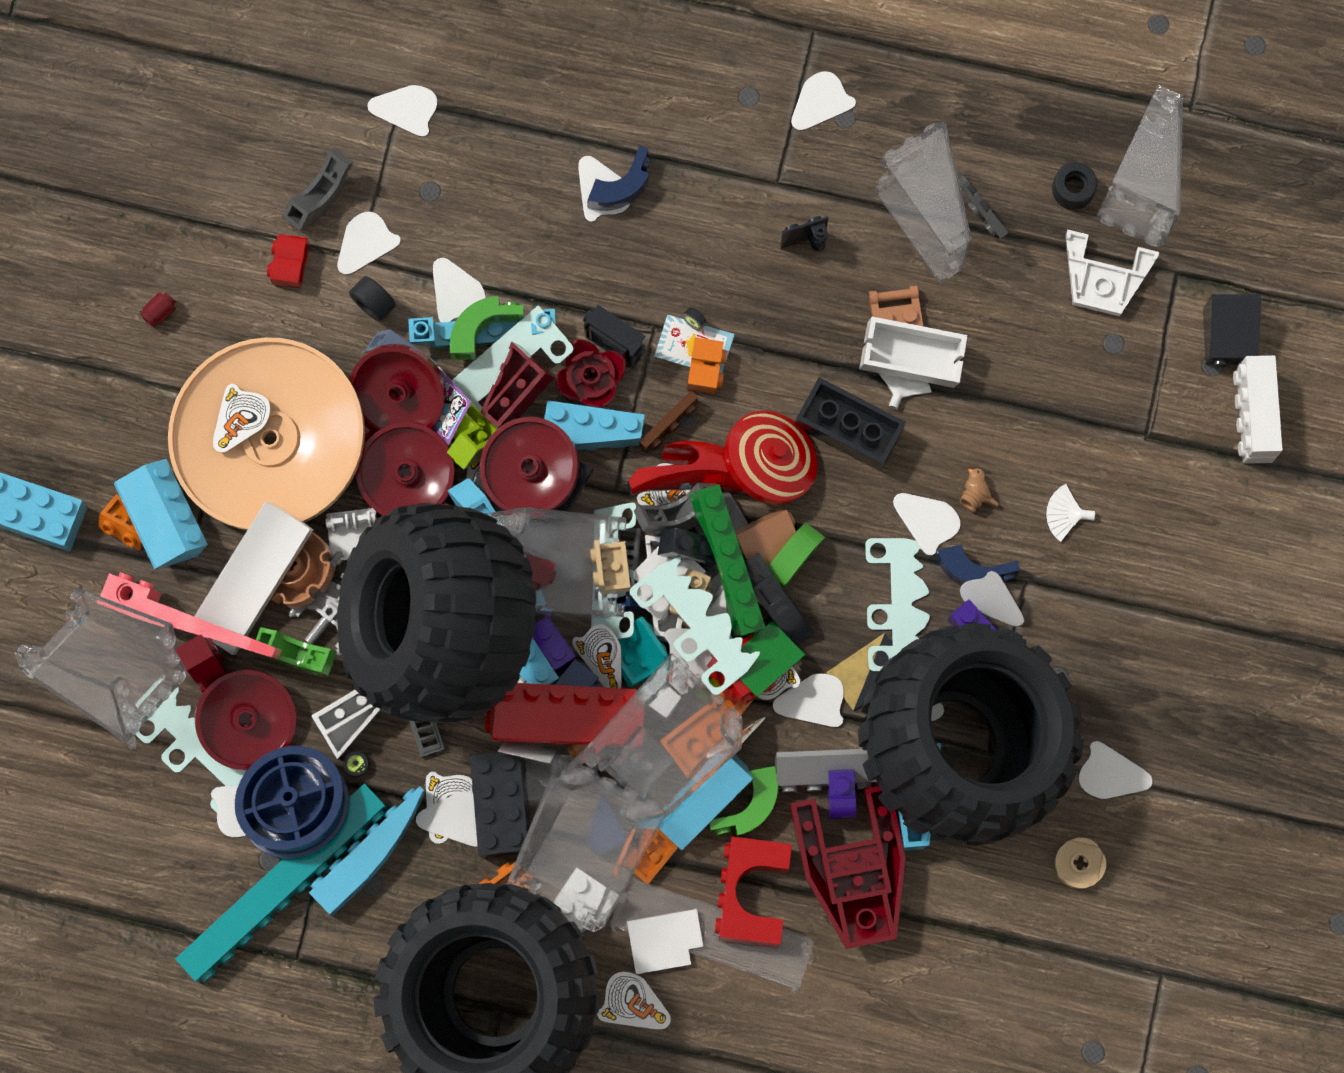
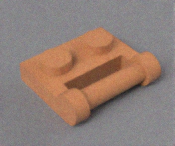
(905, 313)

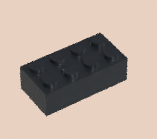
(850, 423)
(499, 803)

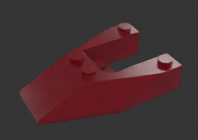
(858, 880)

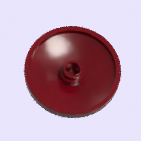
(398, 387)
(529, 465)
(404, 468)
(244, 717)

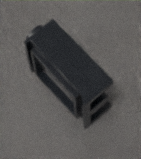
(614, 335)

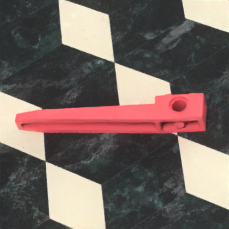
(146, 600)

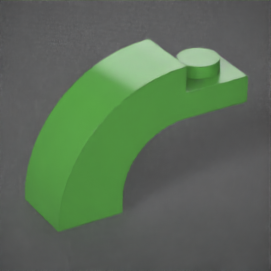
(795, 553)
(298, 653)

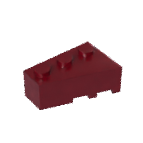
(516, 387)
(202, 660)

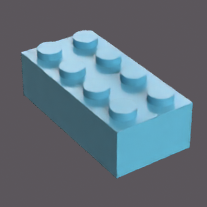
(39, 512)

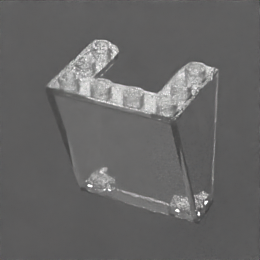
(1148, 183)
(928, 199)
(567, 541)
(108, 663)
(684, 720)
(585, 844)

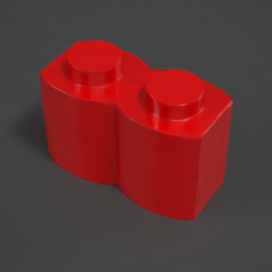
(289, 260)

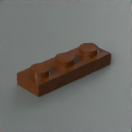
(669, 423)

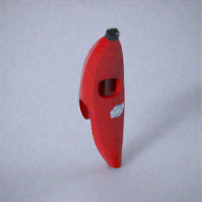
(693, 464)

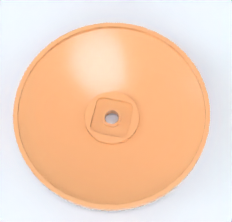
(310, 412)

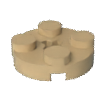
(1091, 855)

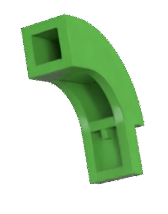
(475, 319)
(764, 797)

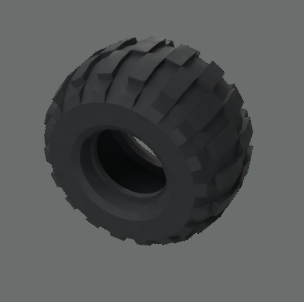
(436, 613)
(1021, 706)
(433, 947)

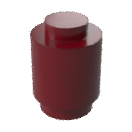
(158, 309)

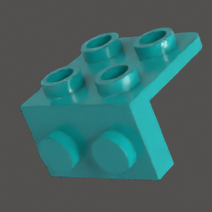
(641, 653)

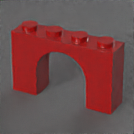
(735, 923)

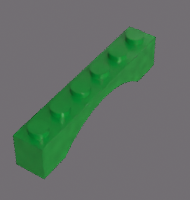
(738, 590)

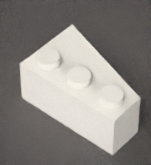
(344, 720)

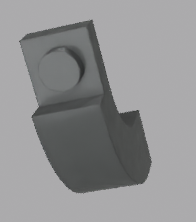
(321, 193)
(673, 515)

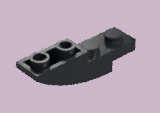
(777, 600)

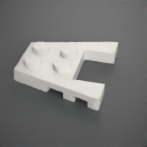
(1100, 284)

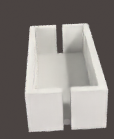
(913, 352)
(1258, 409)

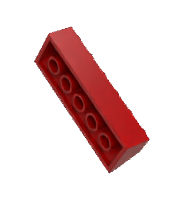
(555, 713)

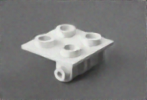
(346, 528)

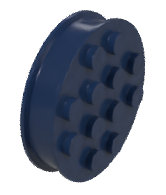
(292, 802)

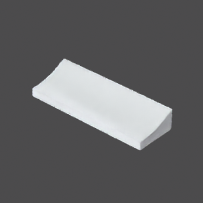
(254, 571)

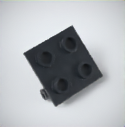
(814, 230)

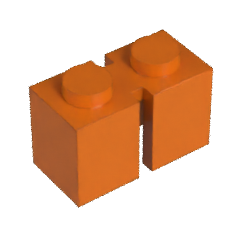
(705, 366)

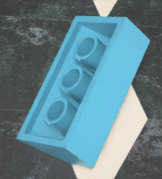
(161, 514)

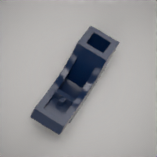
(619, 193)
(961, 569)

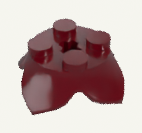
(587, 359)

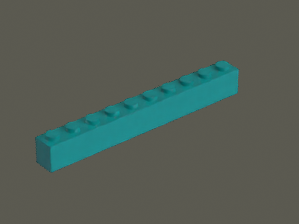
(274, 892)

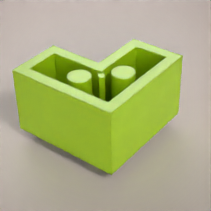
(471, 437)

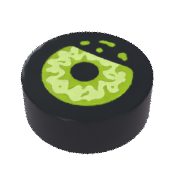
(694, 319)
(355, 764)

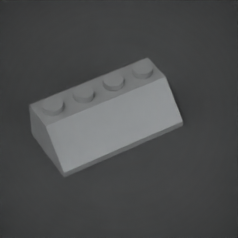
(811, 768)

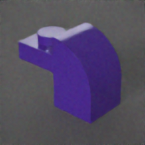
(841, 794)

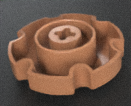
(306, 575)

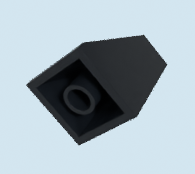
(1231, 328)

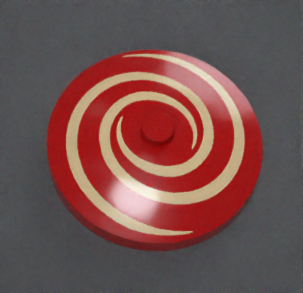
(770, 457)

